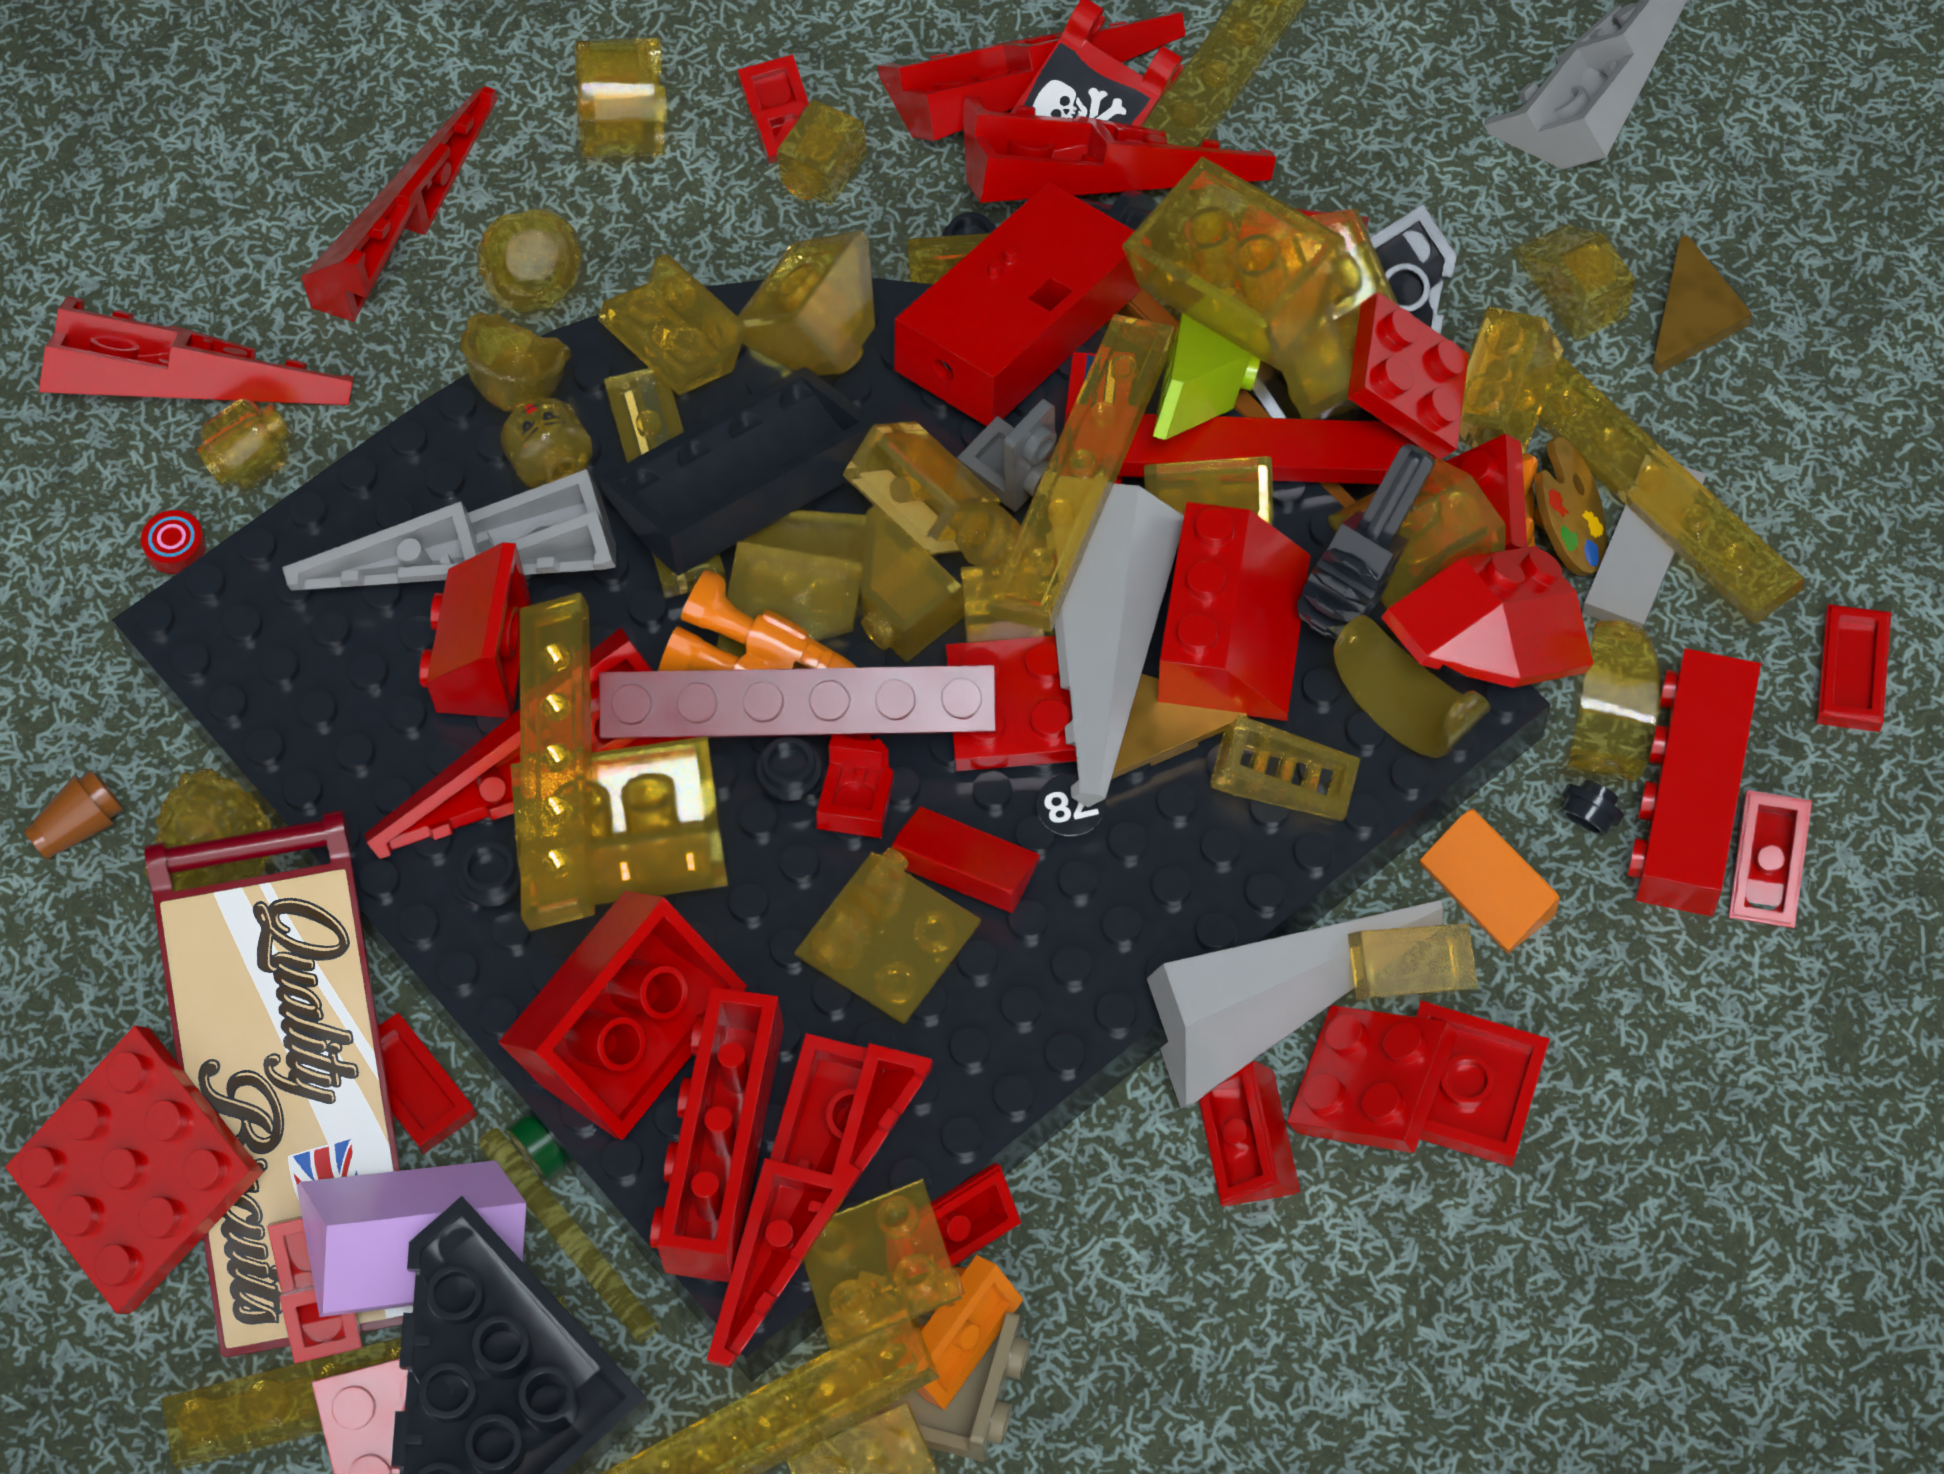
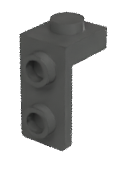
(1012, 458)

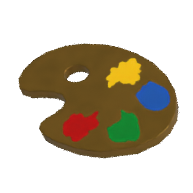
(1571, 514)

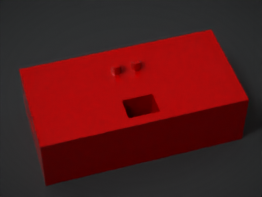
(1016, 305)

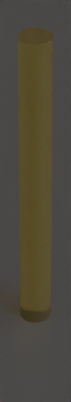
(570, 1237)

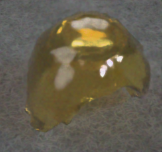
(527, 250)
(510, 361)

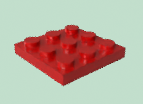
(133, 1170)

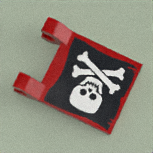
(1092, 83)

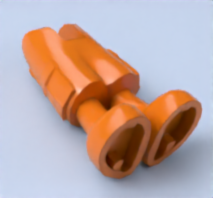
(768, 640)

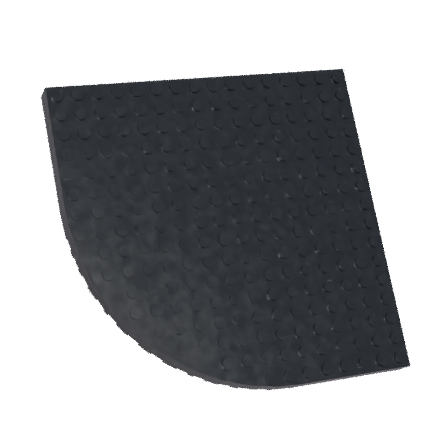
(1039, 1009)

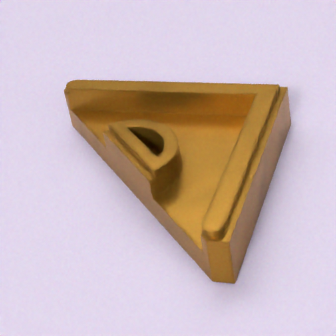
(1697, 309)
(1164, 729)

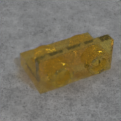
(676, 327)

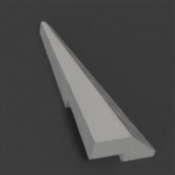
(1592, 87)
(553, 527)
(1109, 627)
(1247, 998)

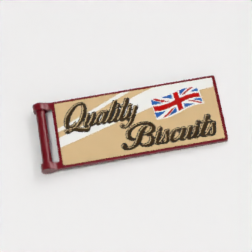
(279, 1041)

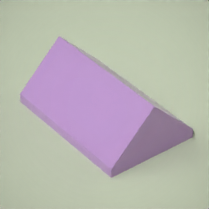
(364, 1225)

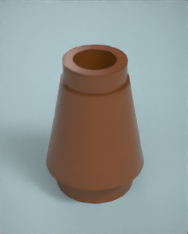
(74, 814)

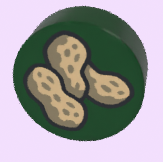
(536, 1146)

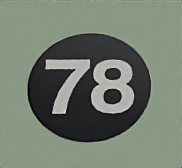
(1062, 812)

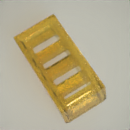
(1278, 790)

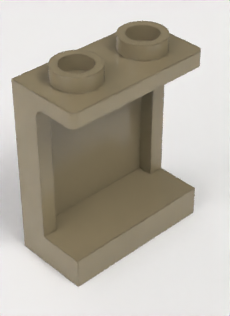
(977, 1409)

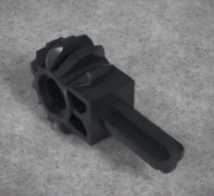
(1365, 549)

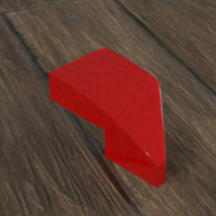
(856, 787)

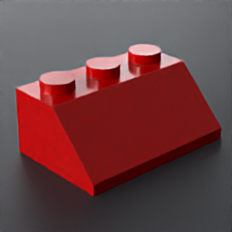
(1232, 614)
(620, 1012)

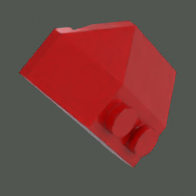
(1496, 619)

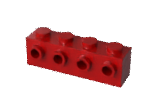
(720, 1134)

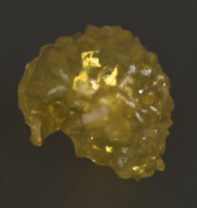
(205, 810)

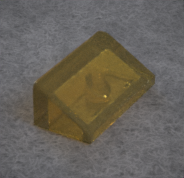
(1221, 482)

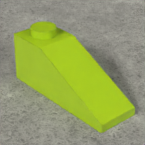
(1201, 378)

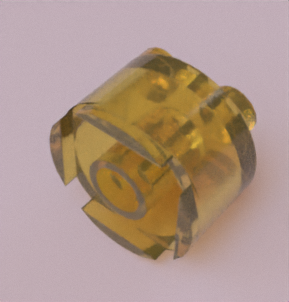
(620, 97)

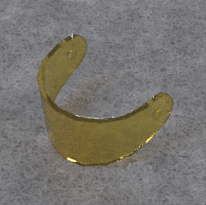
(1402, 693)
(1617, 704)

